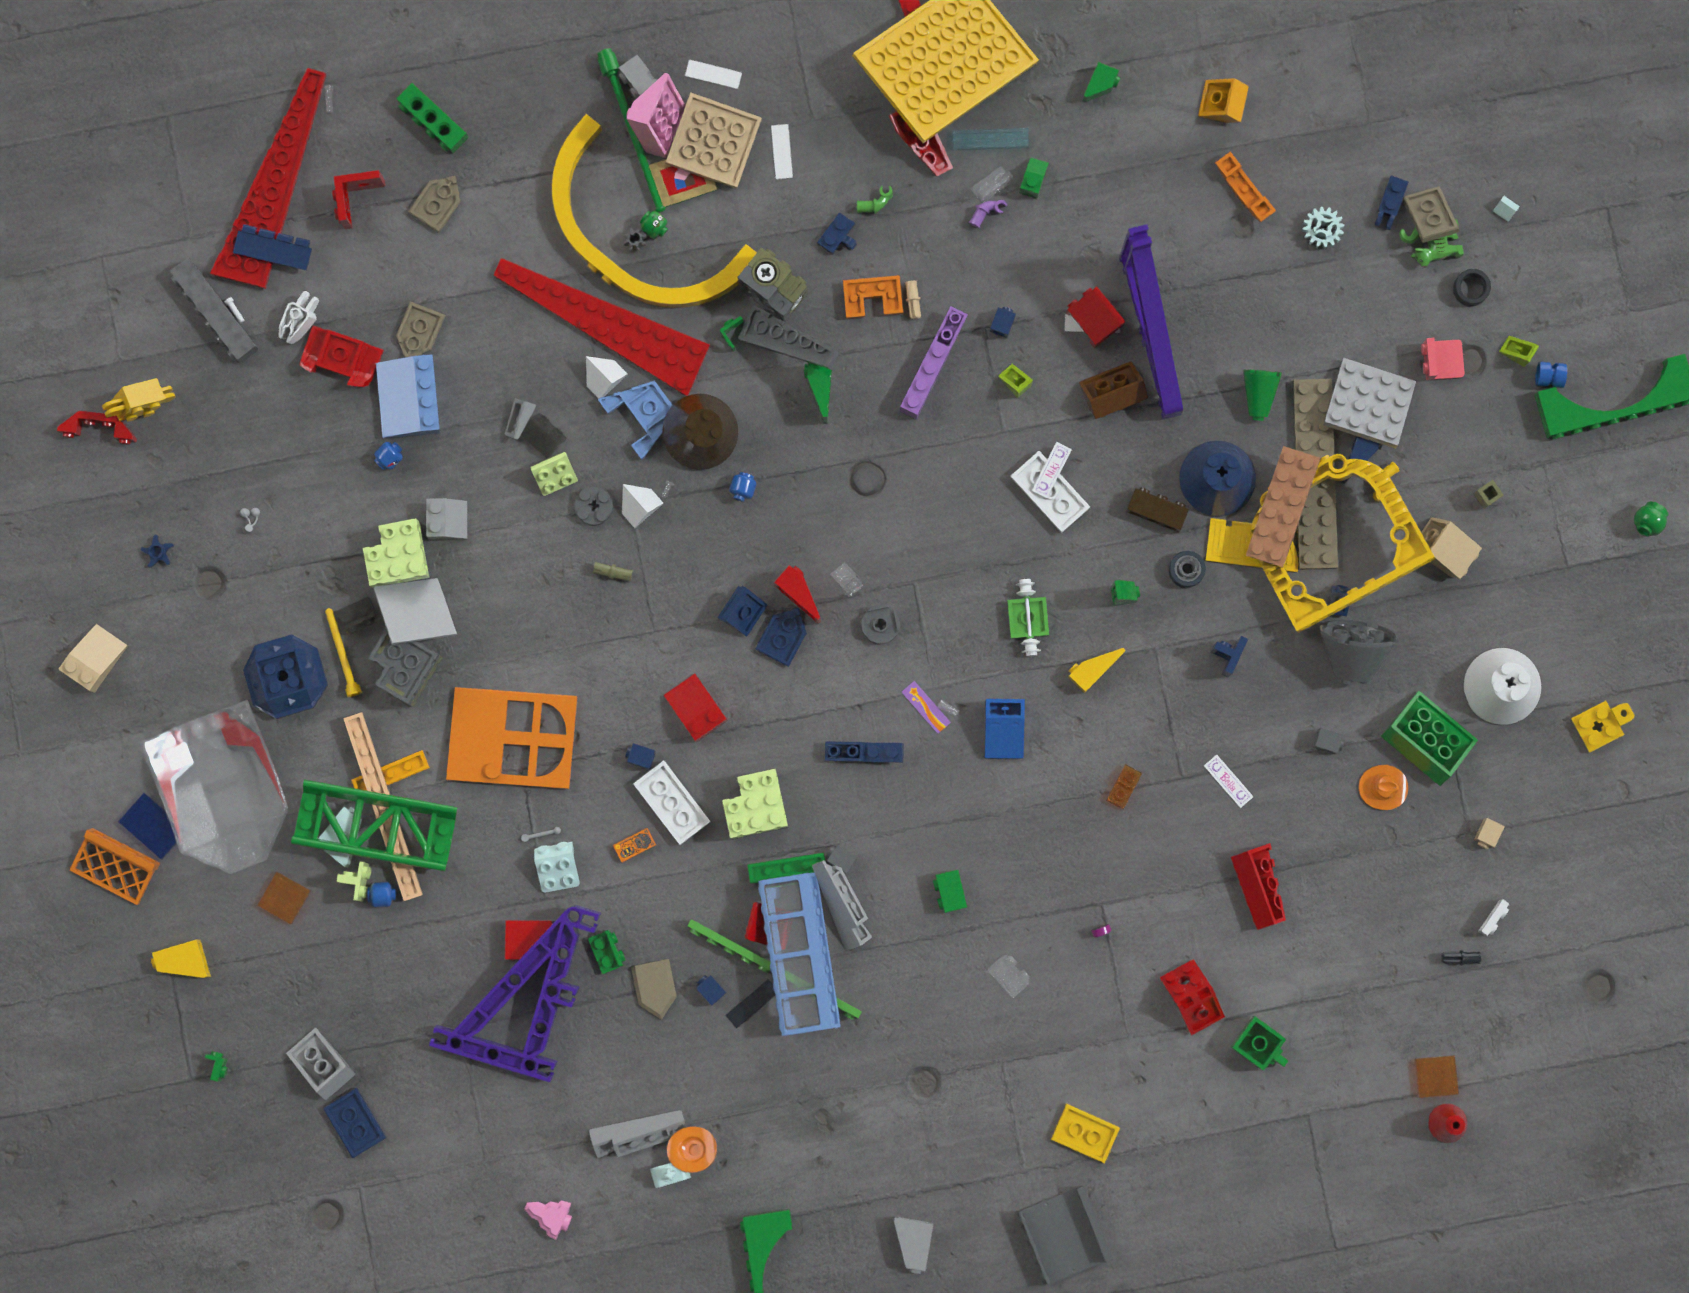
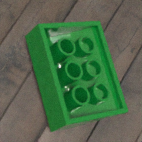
(1429, 738)

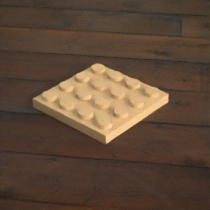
(713, 140)

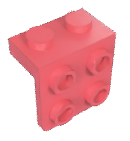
(1442, 359)

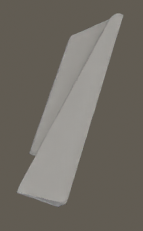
(843, 905)
(635, 1134)

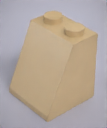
(1450, 547)

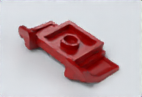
(341, 355)

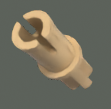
(913, 299)

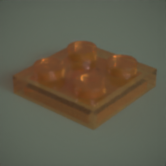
(284, 898)
(1436, 1076)

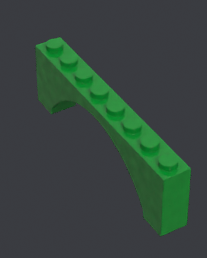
(1564, 416)
(762, 1234)

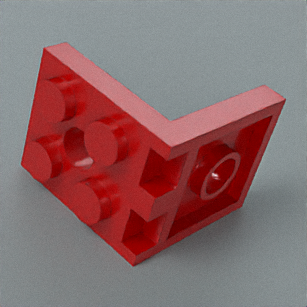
(349, 183)
(1193, 996)

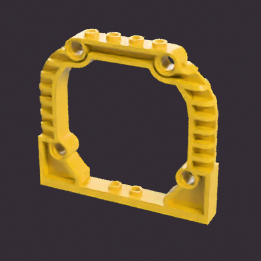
(1410, 553)

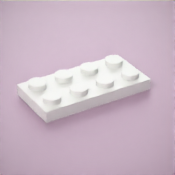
(1063, 503)
(672, 802)

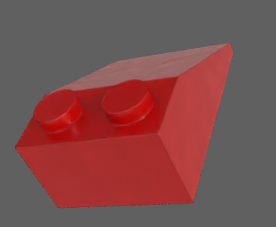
(794, 587)
(695, 707)

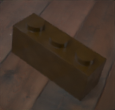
(1157, 509)

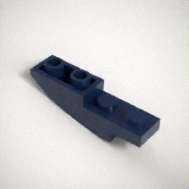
(864, 752)

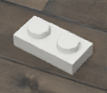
(1499, 911)

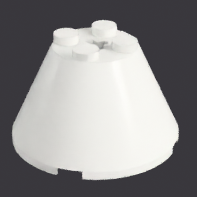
(1488, 691)

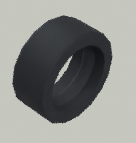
(1472, 301)

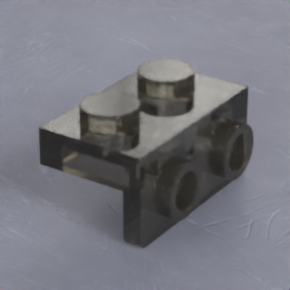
(543, 435)

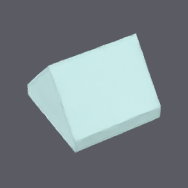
(1506, 208)

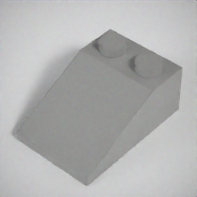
(320, 1064)

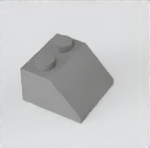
(446, 519)

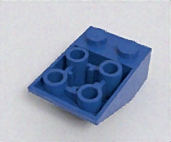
(1004, 728)

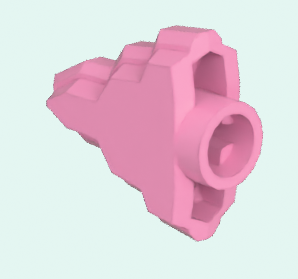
(551, 1216)

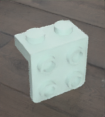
(556, 866)

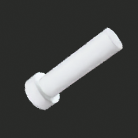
(229, 302)

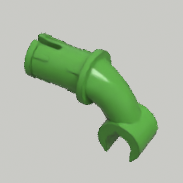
(876, 205)

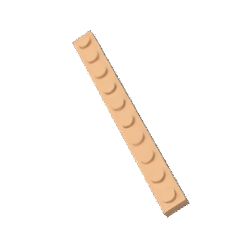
(376, 782)

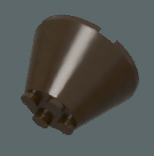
(700, 431)

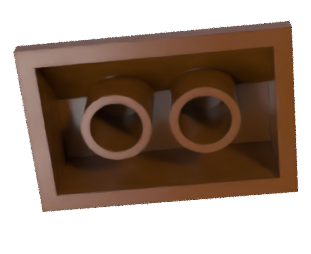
(1113, 390)

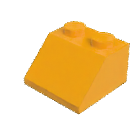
(1223, 100)

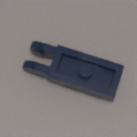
(1391, 200)

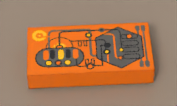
(634, 845)

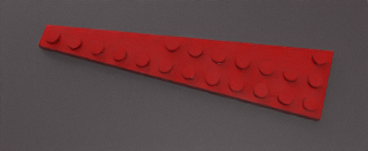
(273, 185)

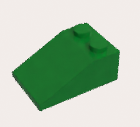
(819, 383)

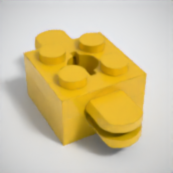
(138, 400)

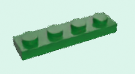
(783, 867)

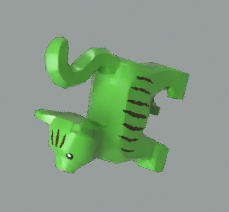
(1437, 249)

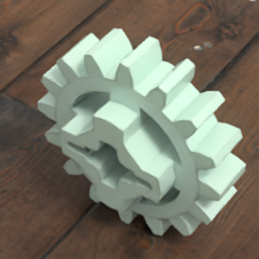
(1325, 234)

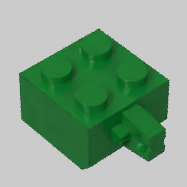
(1260, 1044)

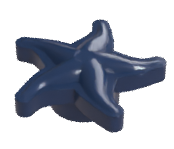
(157, 551)

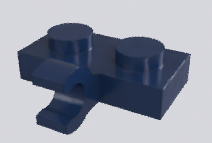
(837, 234)

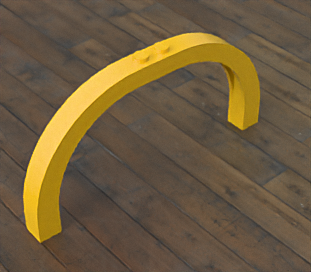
(694, 295)

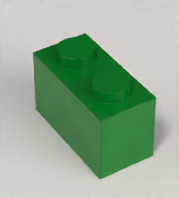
(950, 891)

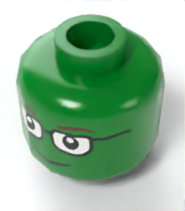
(654, 224)

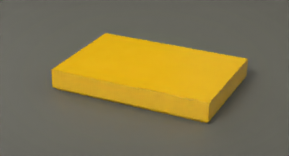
(1085, 1133)

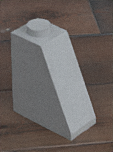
(914, 1242)

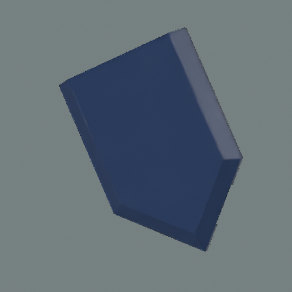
(783, 636)

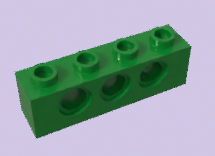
(413, 96)

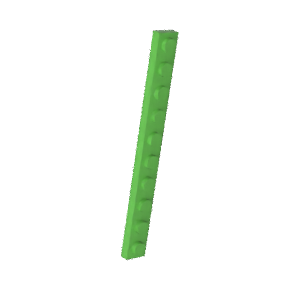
(748, 956)

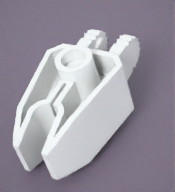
(297, 318)

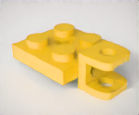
(1608, 717)

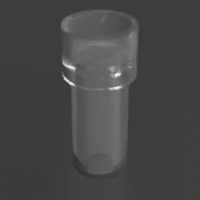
(948, 708)

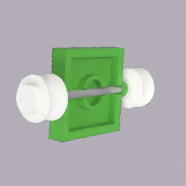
(1028, 617)

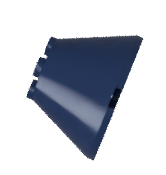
(1204, 486)

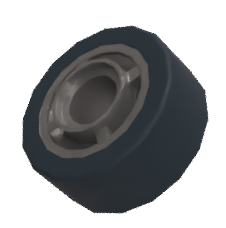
(1187, 558)

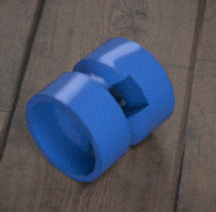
(1551, 374)

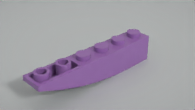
(933, 363)

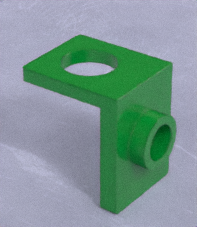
(729, 326)

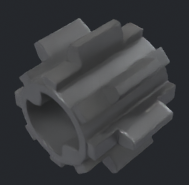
(632, 235)

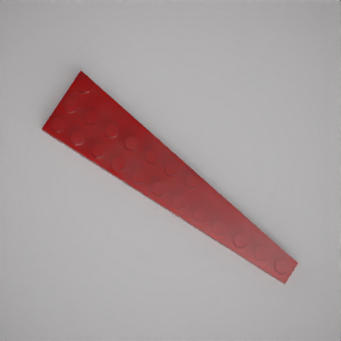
(649, 345)

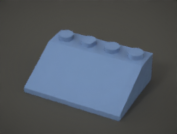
(408, 397)

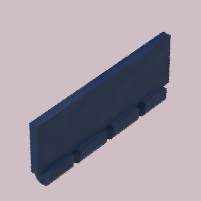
(268, 249)

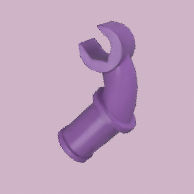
(984, 209)

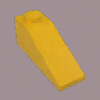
(1091, 670)

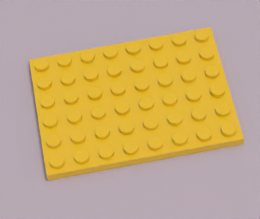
(944, 61)

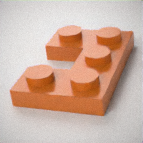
(859, 289)

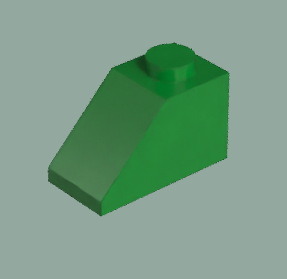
(1102, 82)
(1033, 178)

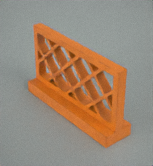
(119, 850)

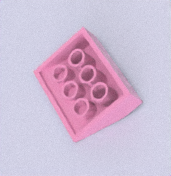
(657, 116)

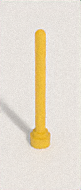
(352, 688)

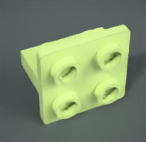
(554, 474)
(358, 879)

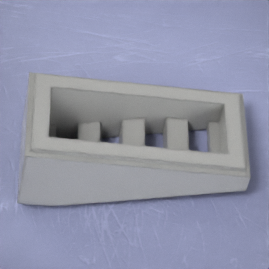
(519, 417)

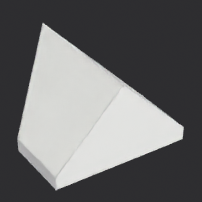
(603, 375)
(638, 503)

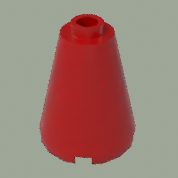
(1441, 1123)

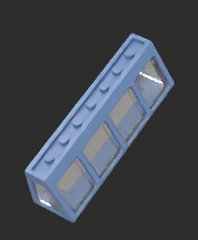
(799, 954)

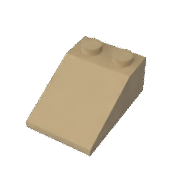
(93, 658)

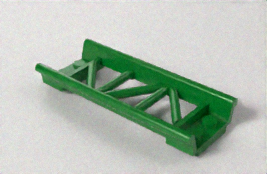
(314, 803)

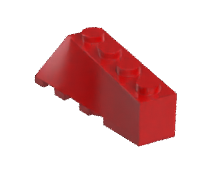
(1259, 886)

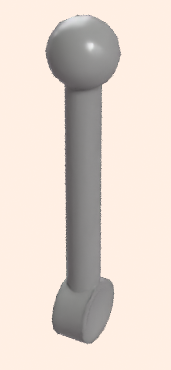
(525, 837)

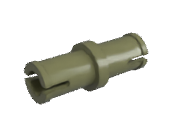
(612, 571)

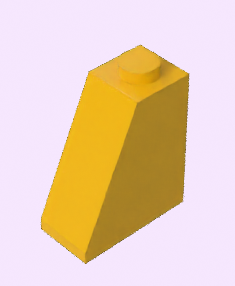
(182, 960)

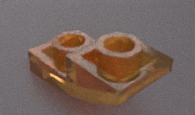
(1124, 786)

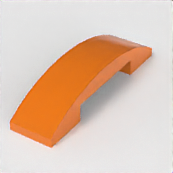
(1244, 188)

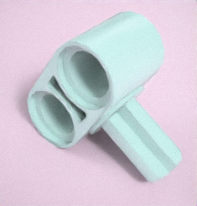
(667, 1174)

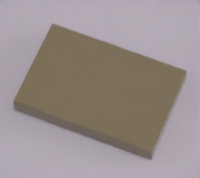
(1431, 214)

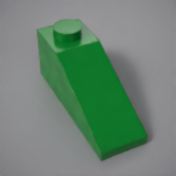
(1124, 592)

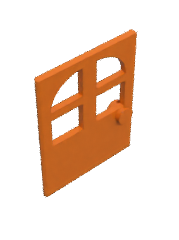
(481, 732)

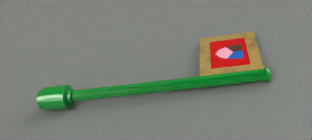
(666, 183)

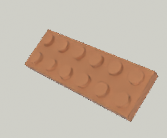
(1283, 506)

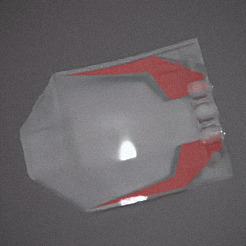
(219, 787)

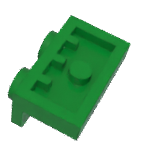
(606, 951)

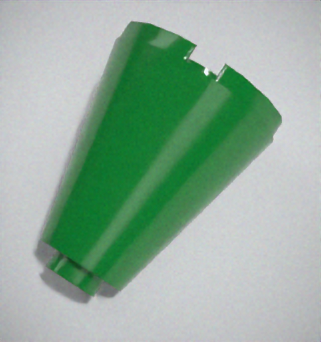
(1260, 391)

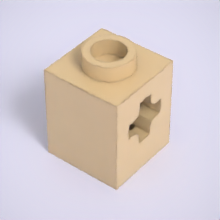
(1488, 833)

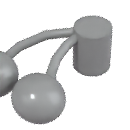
(245, 513)

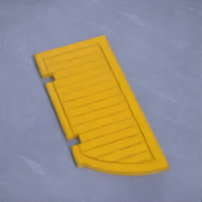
(1231, 544)

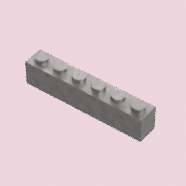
(214, 310)

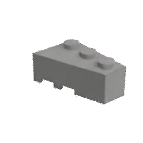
(636, 75)

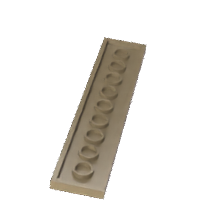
(1318, 520)

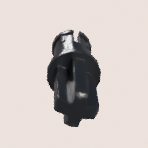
(1461, 957)

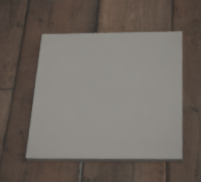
(414, 611)

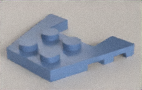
(648, 406)

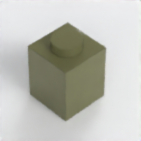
(1488, 494)

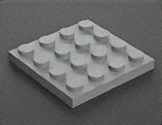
(1369, 403)

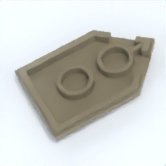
(437, 203)
(419, 330)
(654, 986)

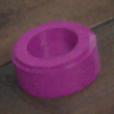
(1101, 930)

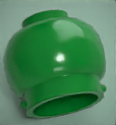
(1651, 519)

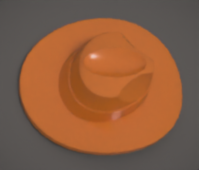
(1383, 787)
(692, 1149)

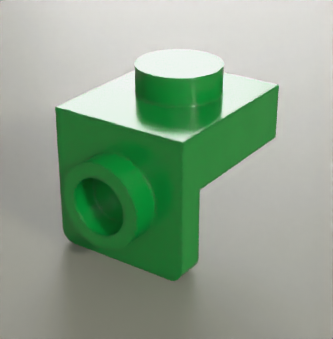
(219, 1069)

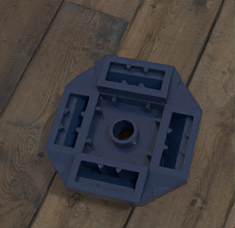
(304, 682)

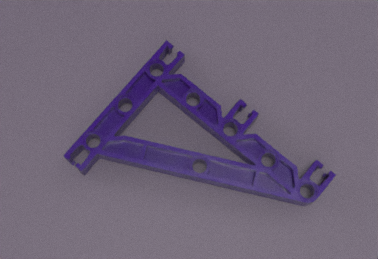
(1146, 298)
(560, 935)

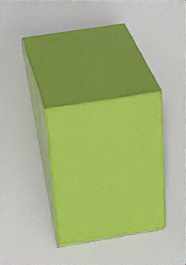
(1518, 350)
(1016, 380)

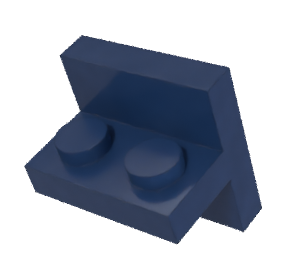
(742, 610)
(1231, 655)

